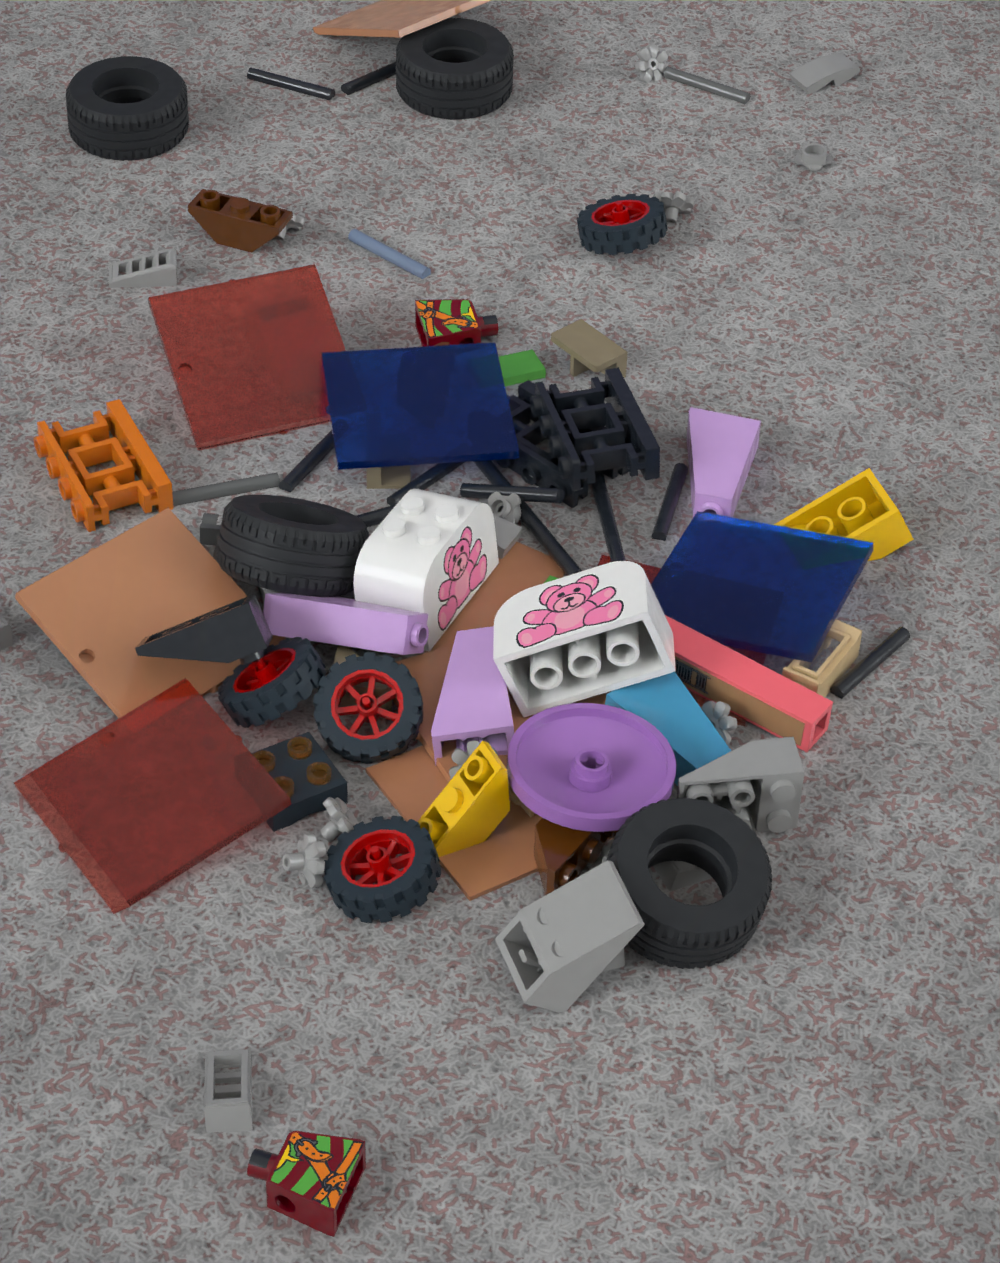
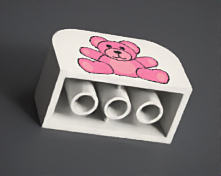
(428, 557)
(582, 637)

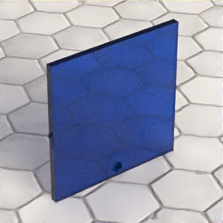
(418, 406)
(759, 583)

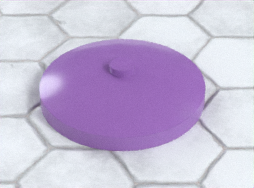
(589, 765)

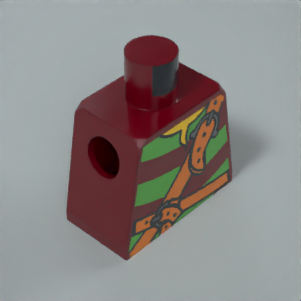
(451, 322)
(311, 1177)

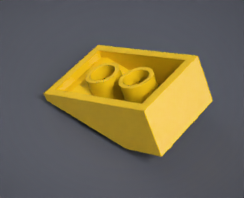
(855, 511)

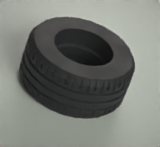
(455, 69)
(127, 108)
(290, 545)
(714, 842)

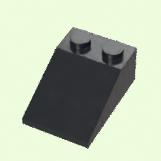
(216, 636)

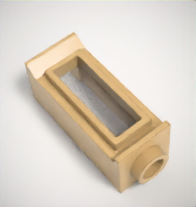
(831, 661)

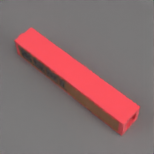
(749, 688)

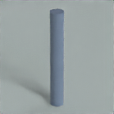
(389, 254)

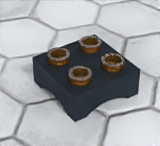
(303, 775)

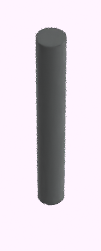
(707, 85)
(225, 489)

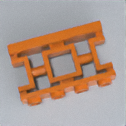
(109, 487)

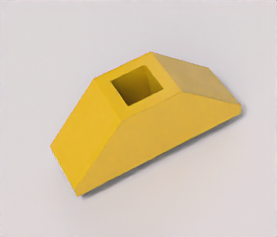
(469, 803)

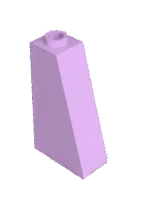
(719, 459)
(346, 623)
(473, 696)

